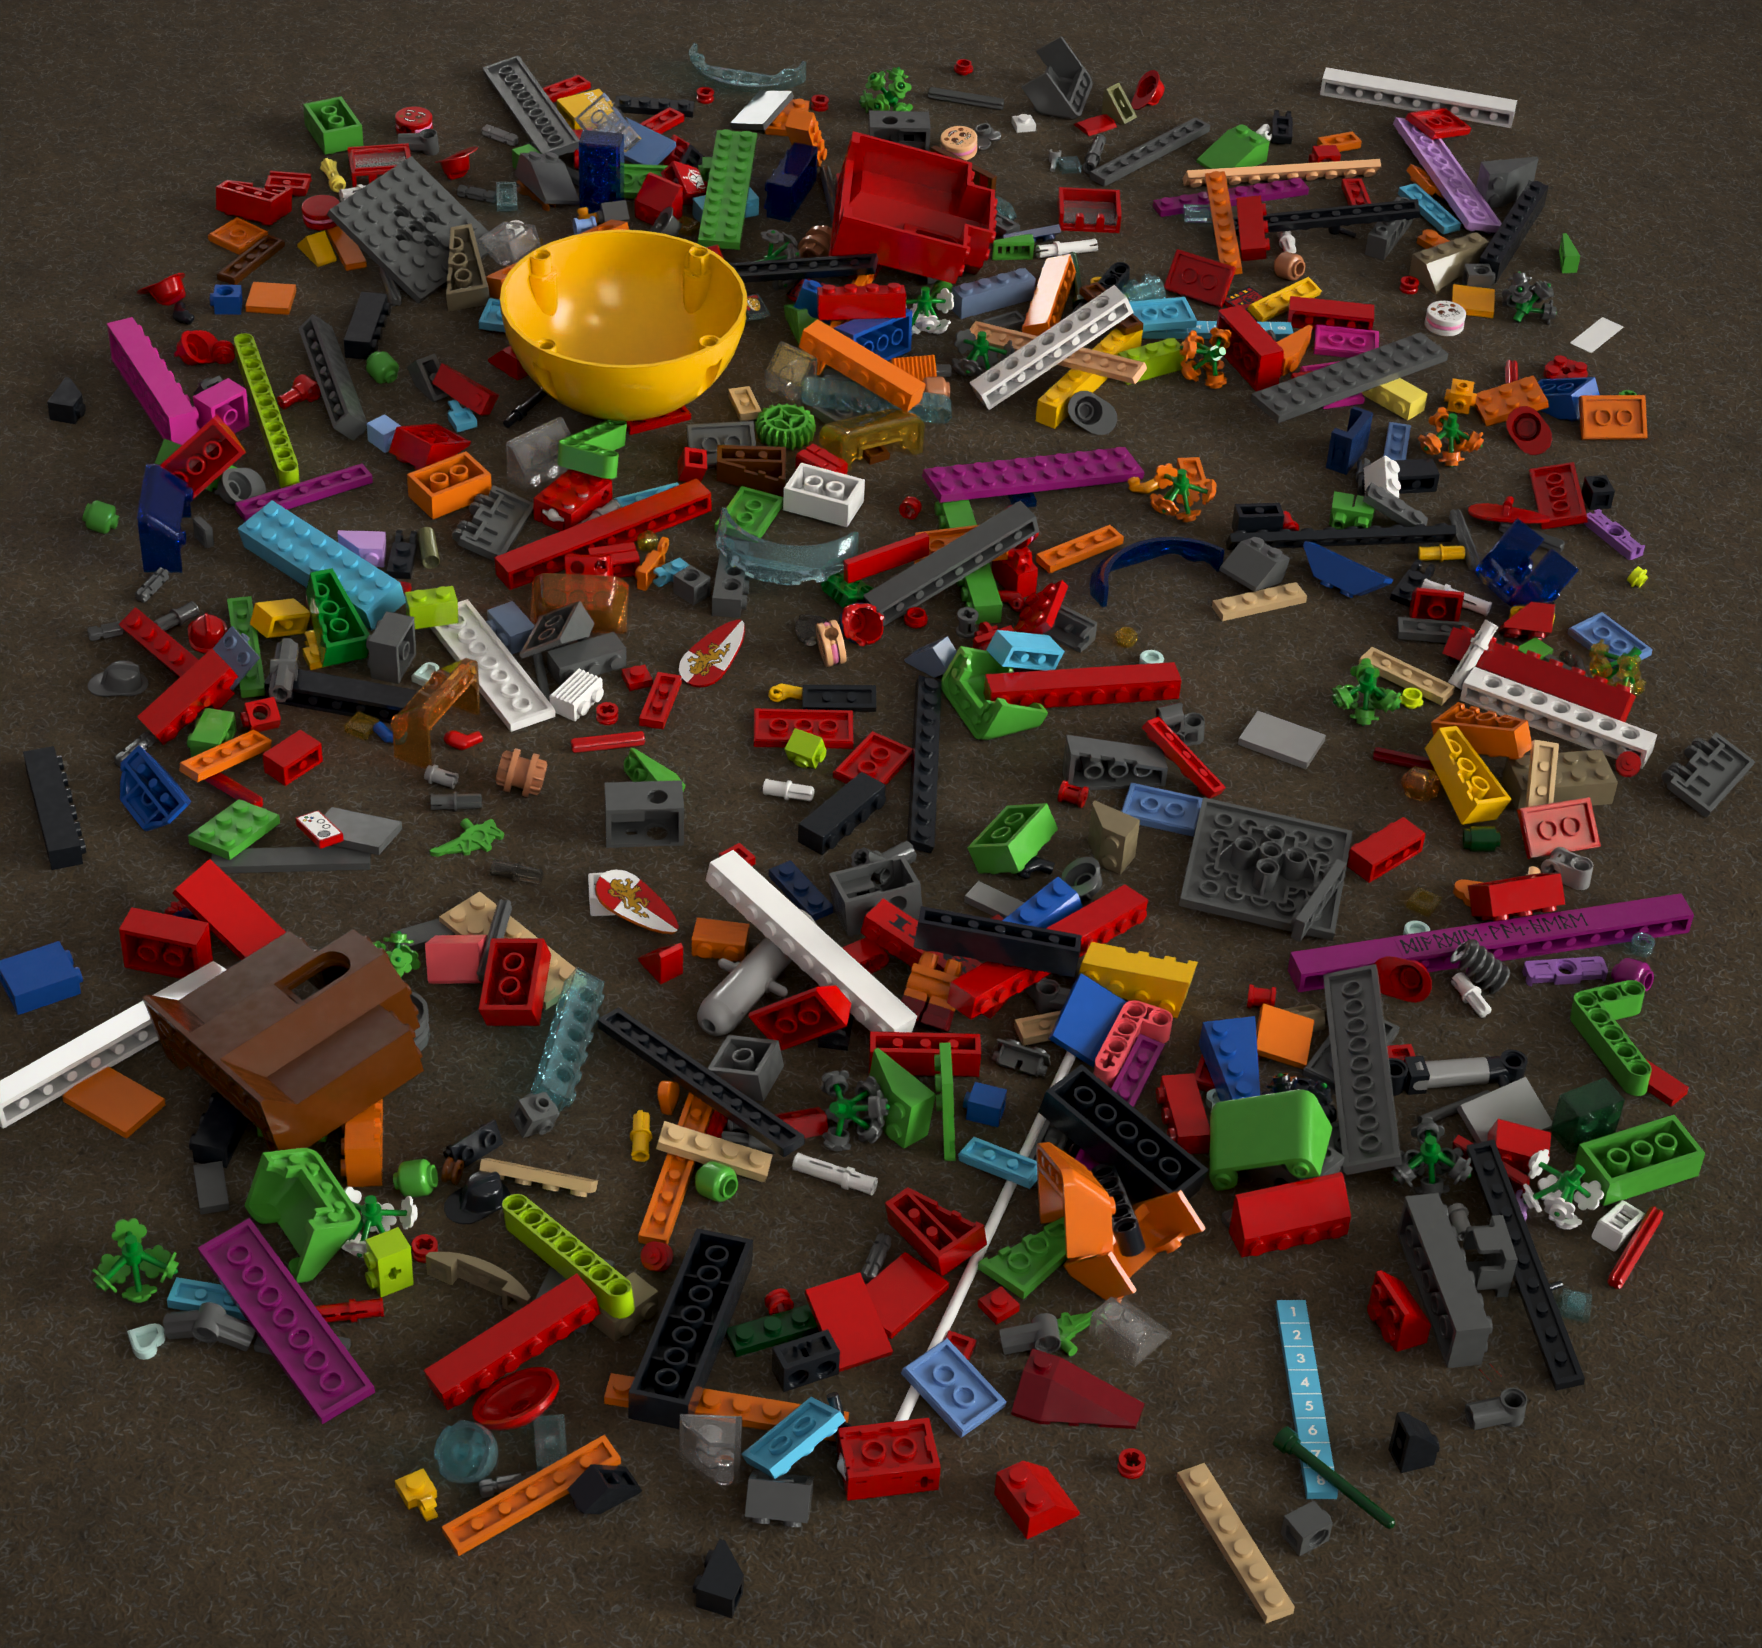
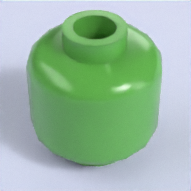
(382, 367)
(100, 517)
(416, 1178)
(716, 1181)

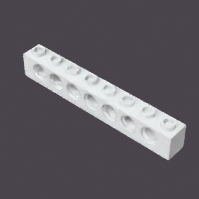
(1051, 347)
(1556, 715)

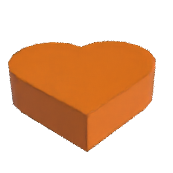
(1461, 890)
(668, 1096)

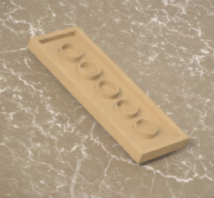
(475, 918)

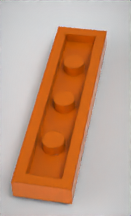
(1079, 549)
(225, 755)

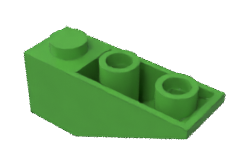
(643, 768)

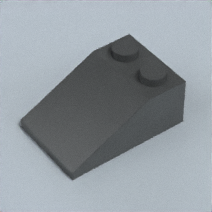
(546, 178)
(1504, 180)
(558, 629)

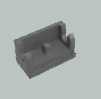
(1073, 629)

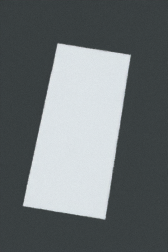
(1596, 335)

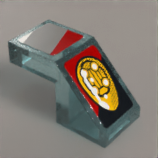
(756, 308)

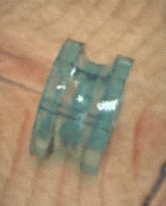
(1645, 939)

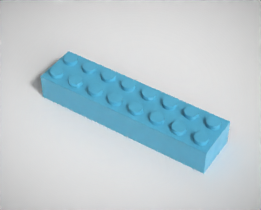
(301, 549)

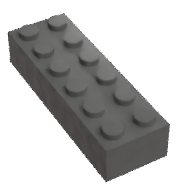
(1444, 1280)

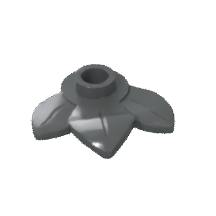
(985, 136)

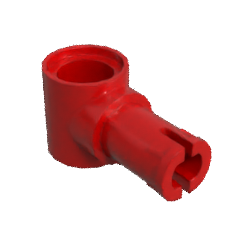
(302, 389)

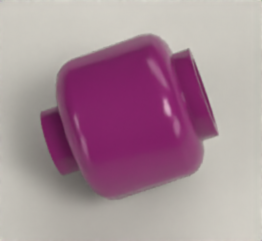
(1633, 970)

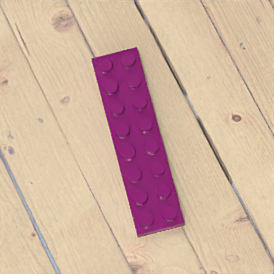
(286, 1321)

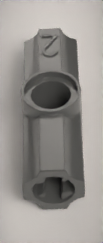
(283, 670)

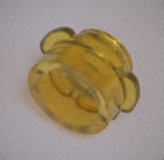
(647, 541)
(1126, 637)

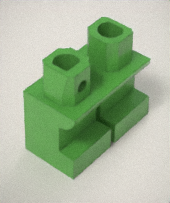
(1345, 515)

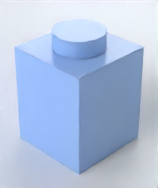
(381, 432)

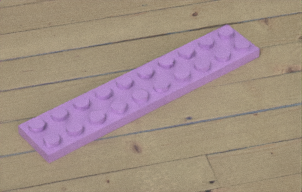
(1449, 179)

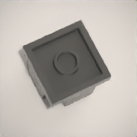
(1498, 1253)

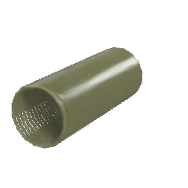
(428, 547)

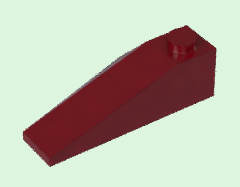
(1063, 1392)

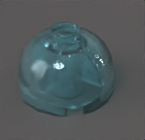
(466, 1452)

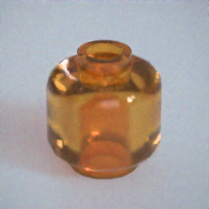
(1421, 784)

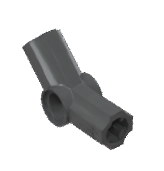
(865, 856)
(1047, 995)
(209, 1325)

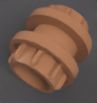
(816, 242)
(521, 772)

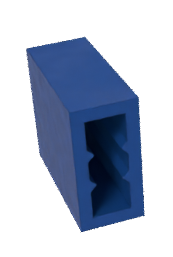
(40, 977)

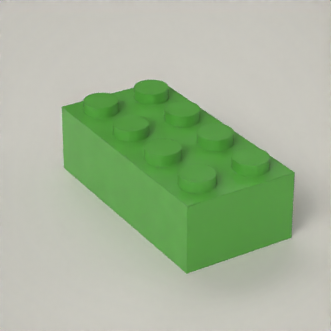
(1640, 1159)

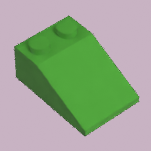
(1236, 149)
(908, 1099)

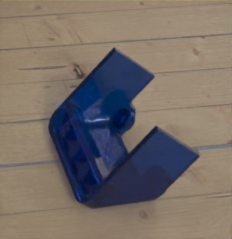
(160, 511)
(1510, 563)

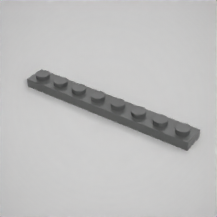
(1149, 151)

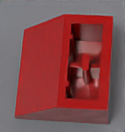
(1532, 621)
(1397, 1313)

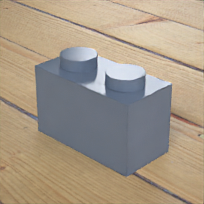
(510, 626)

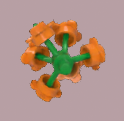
(1212, 356)
(1458, 440)

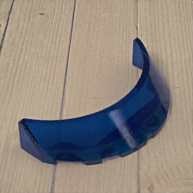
(1147, 549)

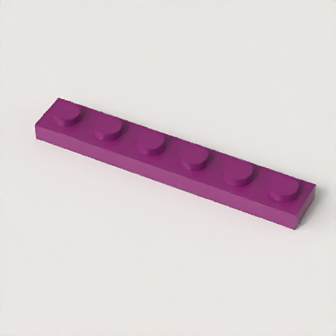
(308, 490)

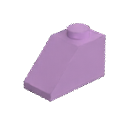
(366, 544)

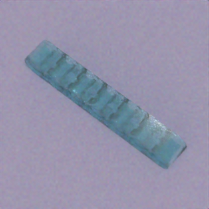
(851, 395)

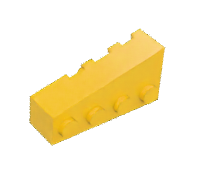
(1465, 777)
(1138, 976)

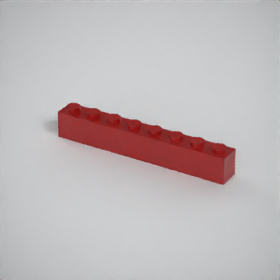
(1545, 676)
(1086, 685)

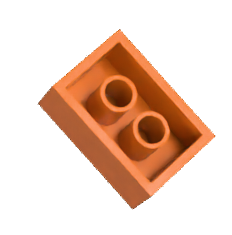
(448, 484)

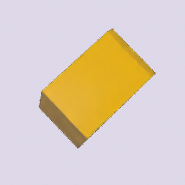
(317, 248)

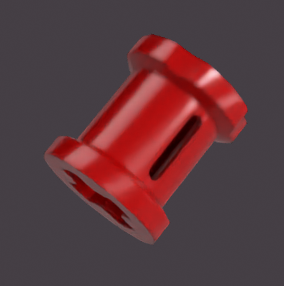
(1072, 794)
(1260, 996)

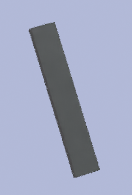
(294, 859)

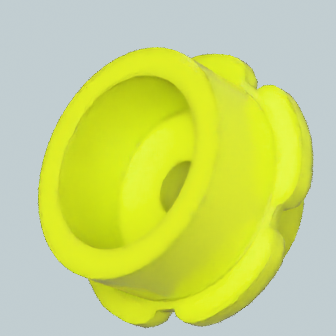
(1637, 577)
(1411, 698)

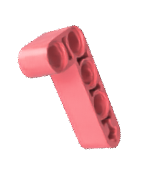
(1132, 1020)

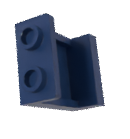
(1348, 446)

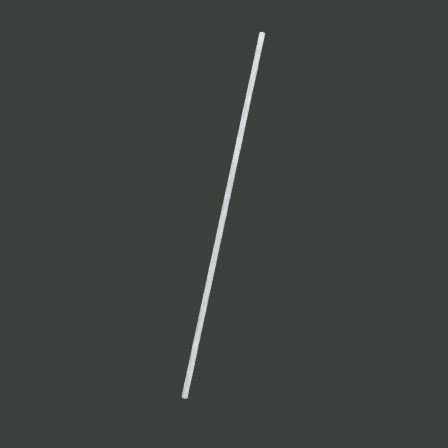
(990, 1228)

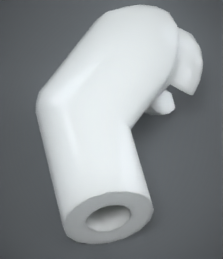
(1264, 130)

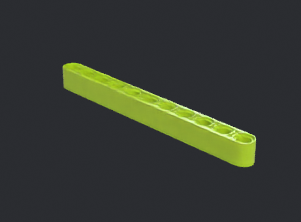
(266, 410)

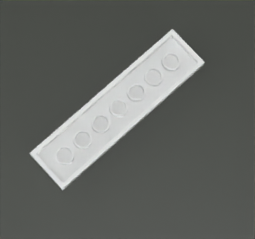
(500, 675)

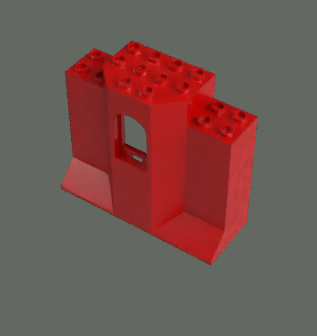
(912, 210)

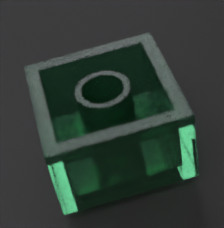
(1586, 1114)

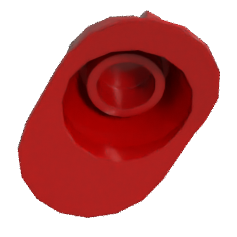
(1148, 90)
(457, 164)
(167, 291)
(196, 347)
(1529, 430)
(206, 632)
(1403, 979)

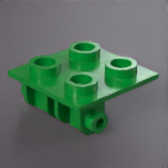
(842, 592)

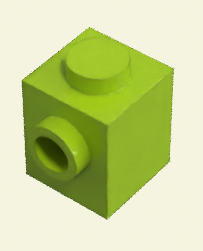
(805, 749)

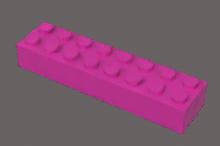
(151, 381)

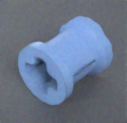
(583, 225)

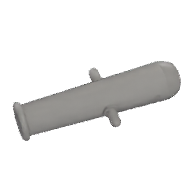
(743, 987)

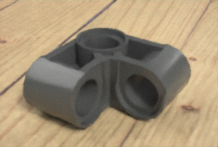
(1187, 727)

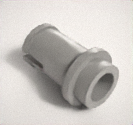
(440, 776)
(1459, 1219)

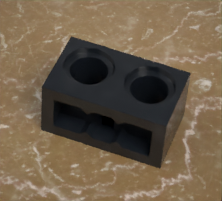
(805, 1360)

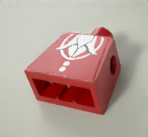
(688, 177)

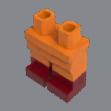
(929, 990)

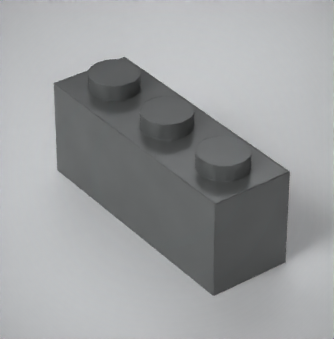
(591, 655)

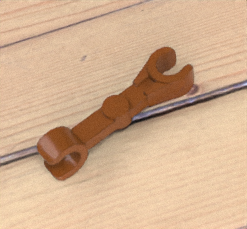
(522, 189)

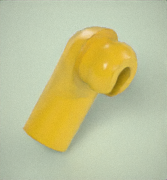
(783, 691)

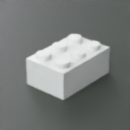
(824, 494)

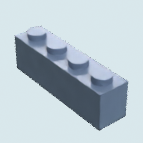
(993, 293)

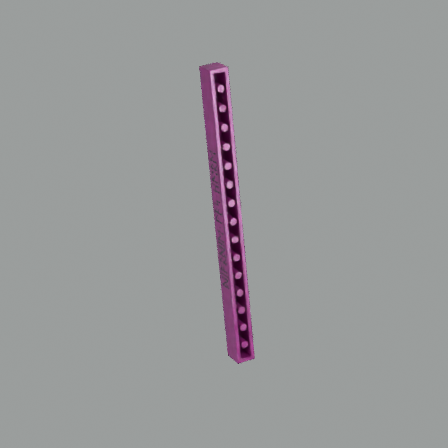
(1503, 938)

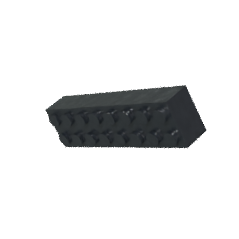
(690, 1329)

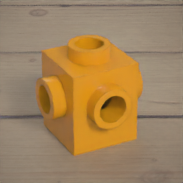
(1460, 396)

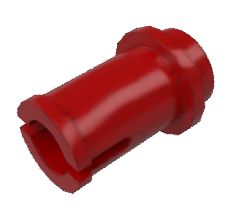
(1289, 523)

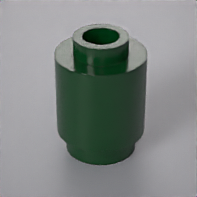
(1481, 839)

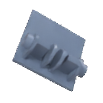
(236, 653)

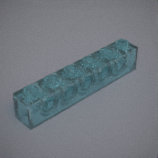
(569, 1037)

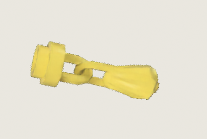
(336, 182)

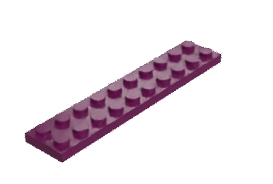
(1032, 474)

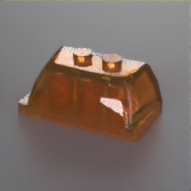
(601, 596)

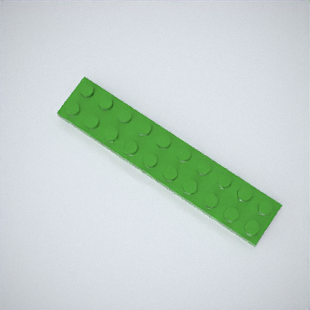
(728, 189)

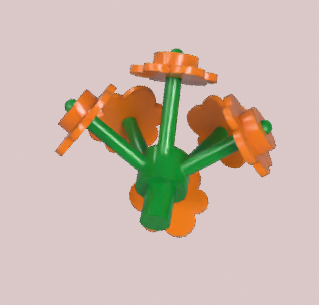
(1185, 493)

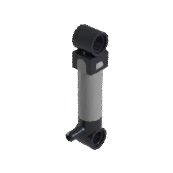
(1419, 1075)

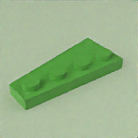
(1028, 1262)

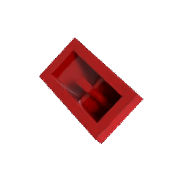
(664, 962)

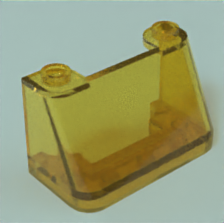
(852, 435)

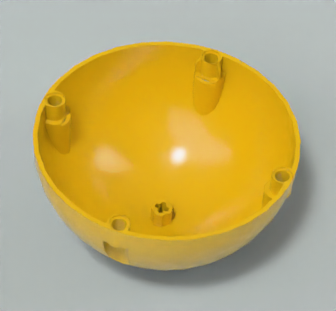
(623, 321)

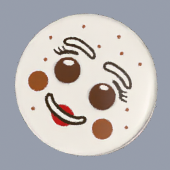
(1445, 318)

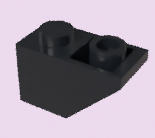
(721, 1583)

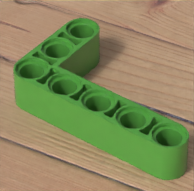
(593, 449)
(1595, 1017)

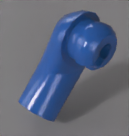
(383, 732)

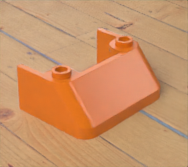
(1073, 1192)
(1163, 1225)

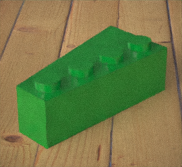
(335, 621)

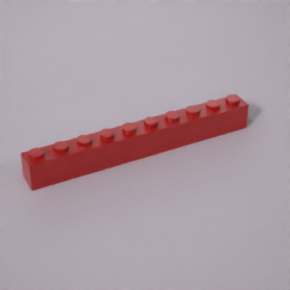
(613, 528)
(1097, 922)

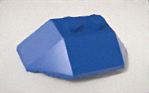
(1343, 572)
(150, 791)

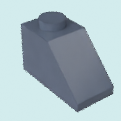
(933, 657)

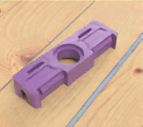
(1623, 543)
(1581, 969)

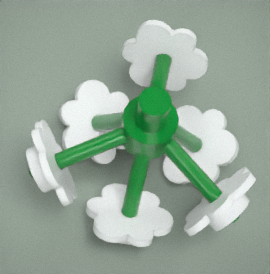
(924, 314)
(1559, 1190)
(376, 1218)

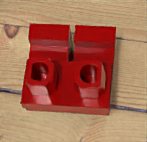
(589, 564)

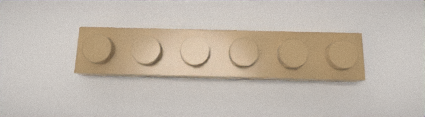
(1235, 1543)

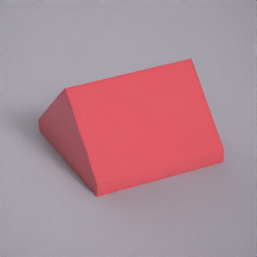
(454, 958)

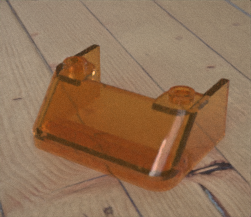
(449, 686)

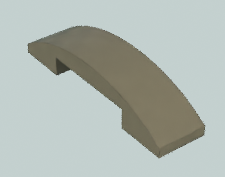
(451, 1266)

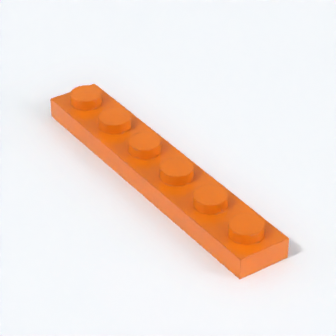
(526, 1497)

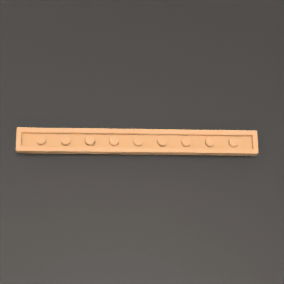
(1272, 173)
(1083, 359)

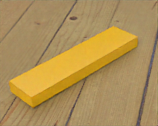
(1279, 301)

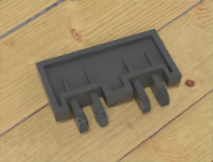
(495, 523)
(1709, 774)

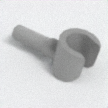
(1053, 156)

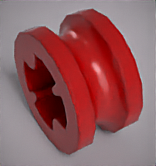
(705, 95)
(819, 103)
(1409, 285)
(914, 503)
(607, 713)
(423, 1241)
(778, 1301)
(1129, 1455)

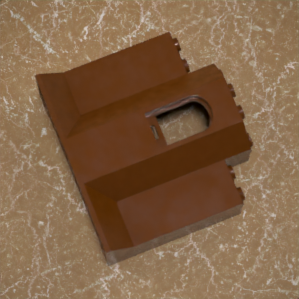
(293, 1061)

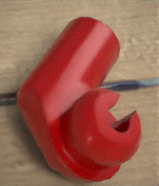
(461, 741)

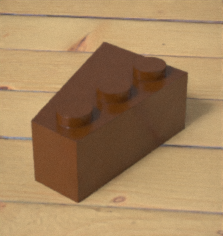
(752, 467)

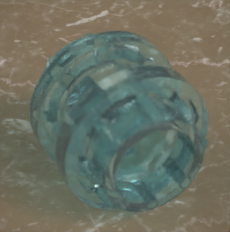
(1149, 288)

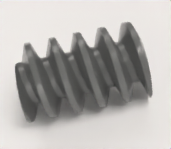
(1482, 964)

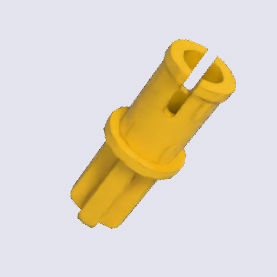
(1441, 553)
(640, 1136)

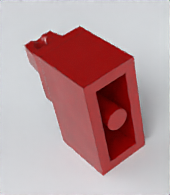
(1017, 572)

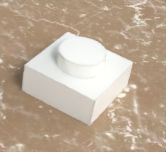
(1023, 123)

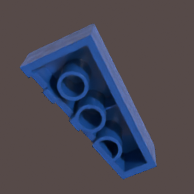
(1231, 1056)

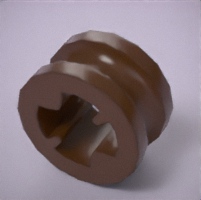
(452, 1171)

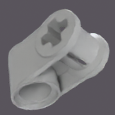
(1574, 869)

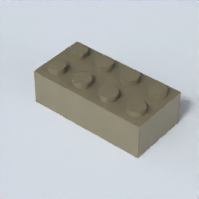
(1577, 777)

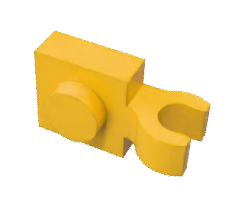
(311, 651)
(418, 1491)

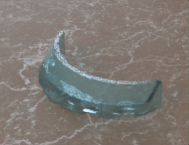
(744, 80)
(782, 562)

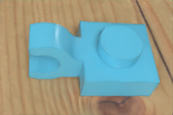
(461, 418)
(666, 572)

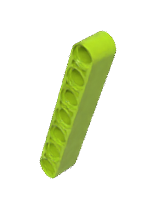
(568, 1254)

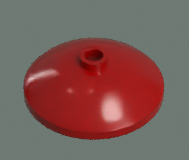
(516, 1399)

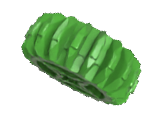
(785, 426)

